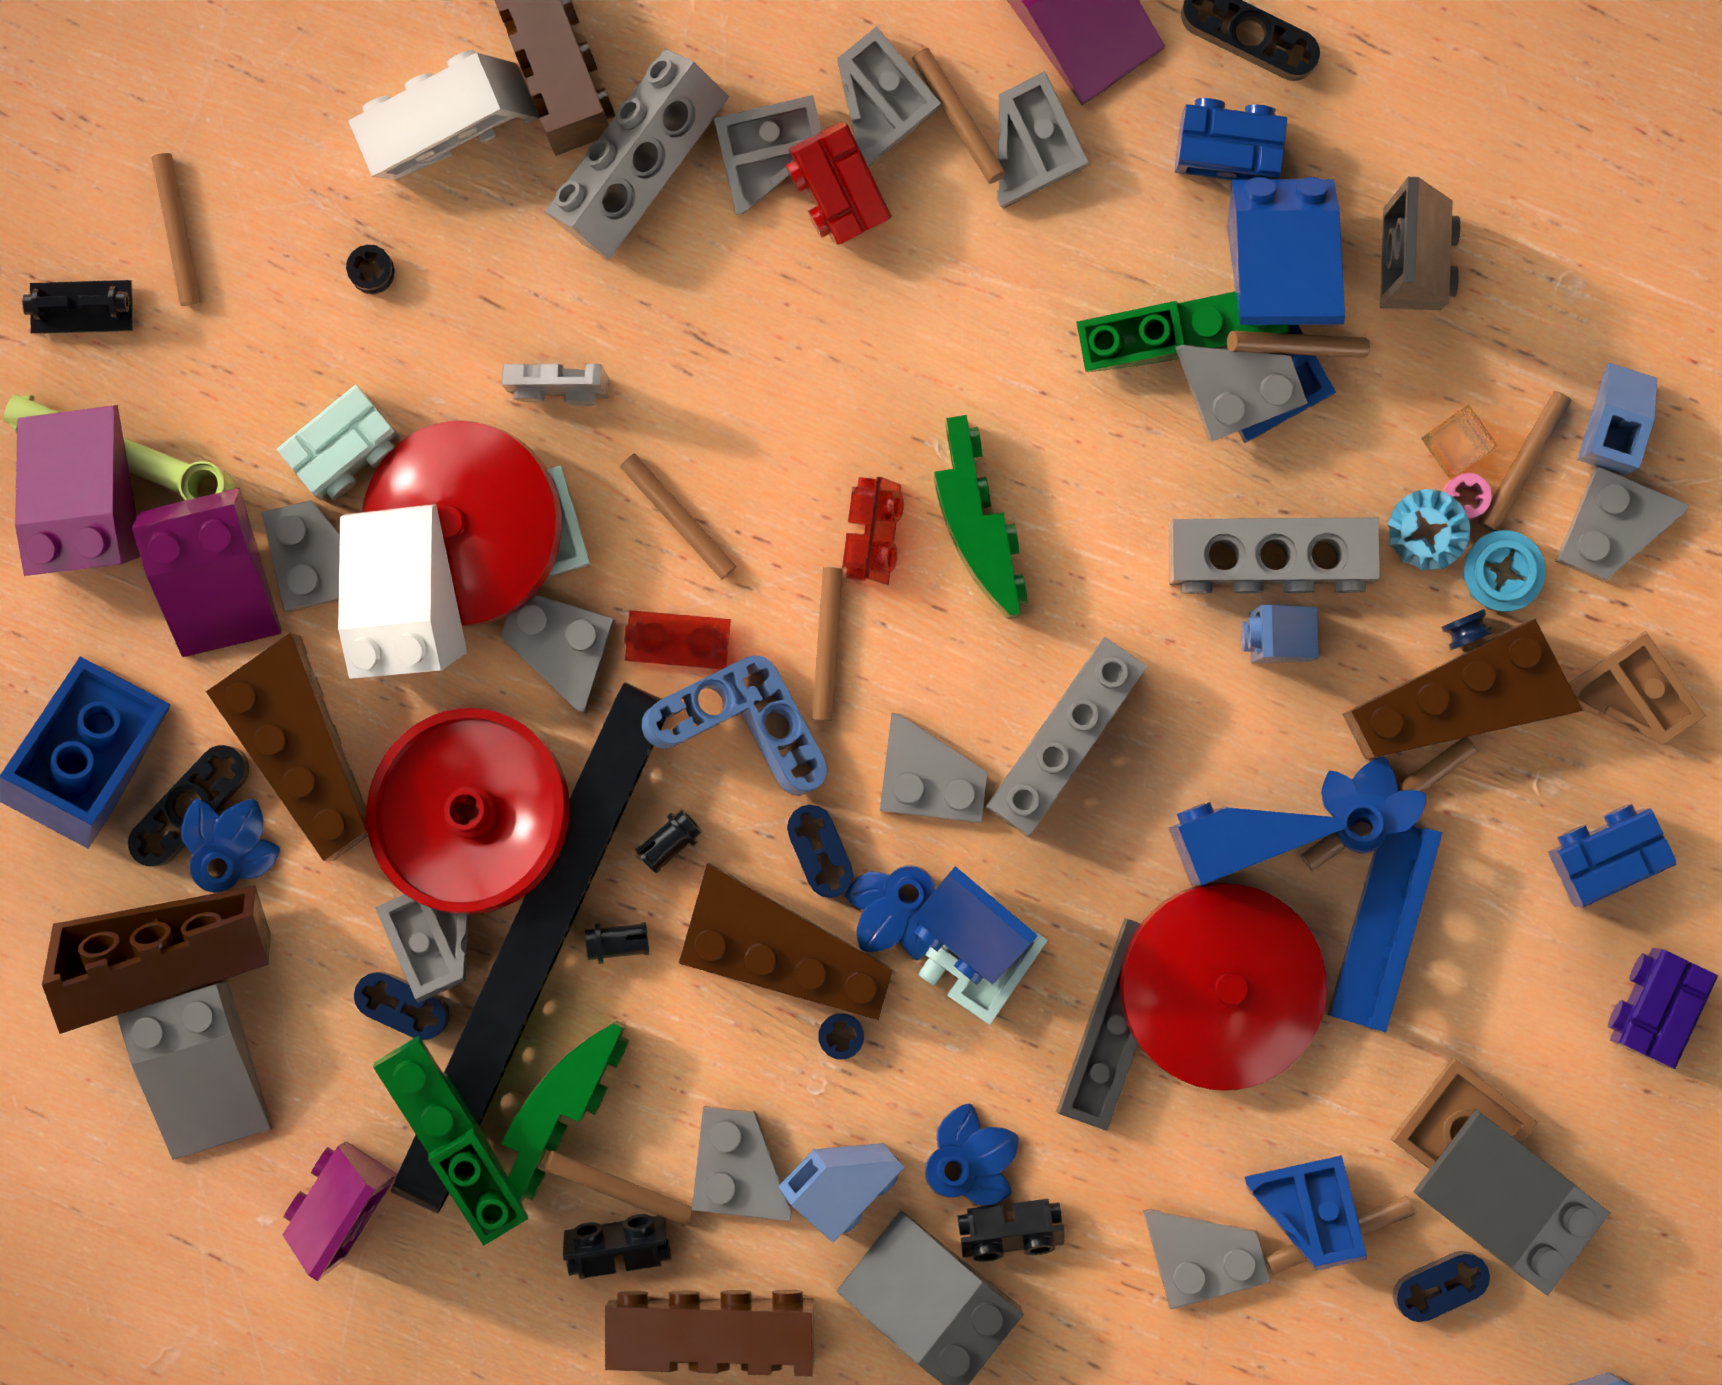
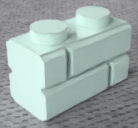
(339, 444)

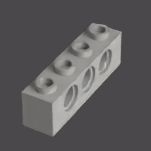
(637, 153)
(1351, 538)
(1066, 736)

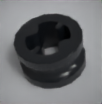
(383, 260)

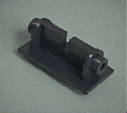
(79, 306)
(1030, 1232)
(592, 1246)

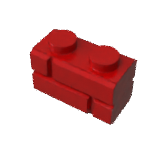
(838, 183)

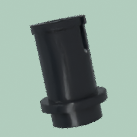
(669, 840)
(616, 941)

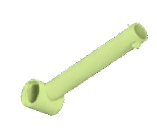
(141, 459)

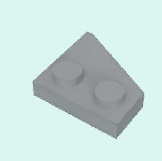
(758, 144)
(1239, 387)
(1615, 524)
(560, 645)
(929, 776)
(1203, 1257)

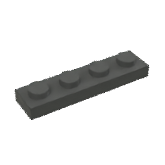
(1104, 1048)

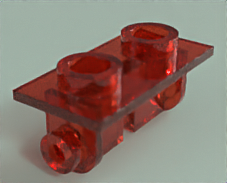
(878, 507)
(677, 639)

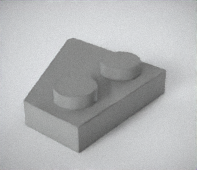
(882, 95)
(1034, 140)
(578, 386)
(304, 555)
(427, 945)
(736, 1168)

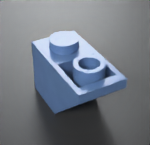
(1620, 420)
(1281, 634)
(839, 1184)

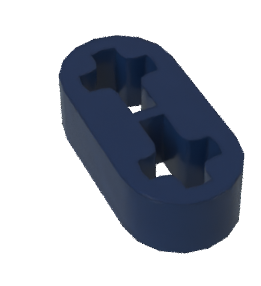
(808, 856)
(396, 1016)
(1435, 1275)

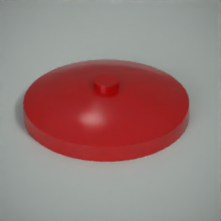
(492, 507)
(467, 811)
(1223, 986)

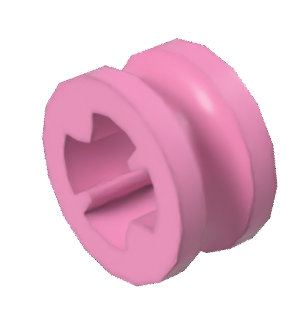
(1465, 481)

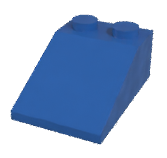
(1286, 251)
(82, 752)
(1234, 838)
(972, 927)

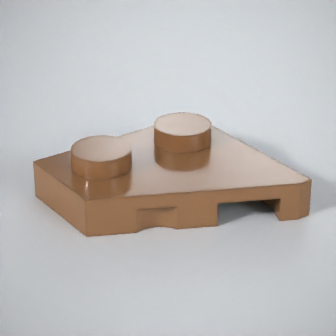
(1639, 691)

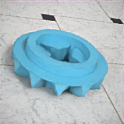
(1436, 508)
(1525, 561)

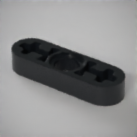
(1255, 54)
(205, 769)

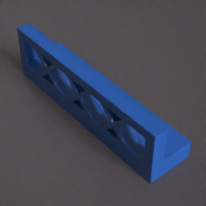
(1384, 928)

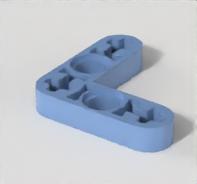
(742, 700)

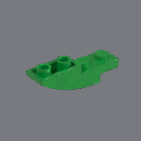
(1154, 331)
(980, 540)
(566, 1090)
(452, 1140)

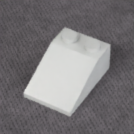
(396, 594)

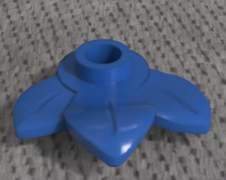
(1373, 800)
(230, 837)
(886, 913)
(979, 1155)

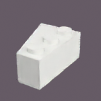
(441, 113)

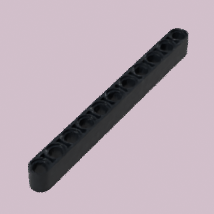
(539, 929)

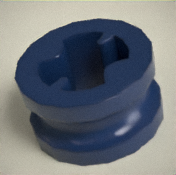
(1467, 629)
(854, 1045)

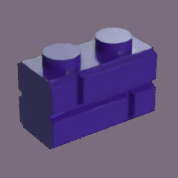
(1661, 1006)

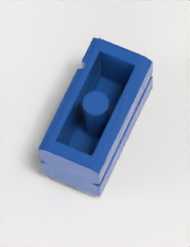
(1230, 142)
(1612, 855)

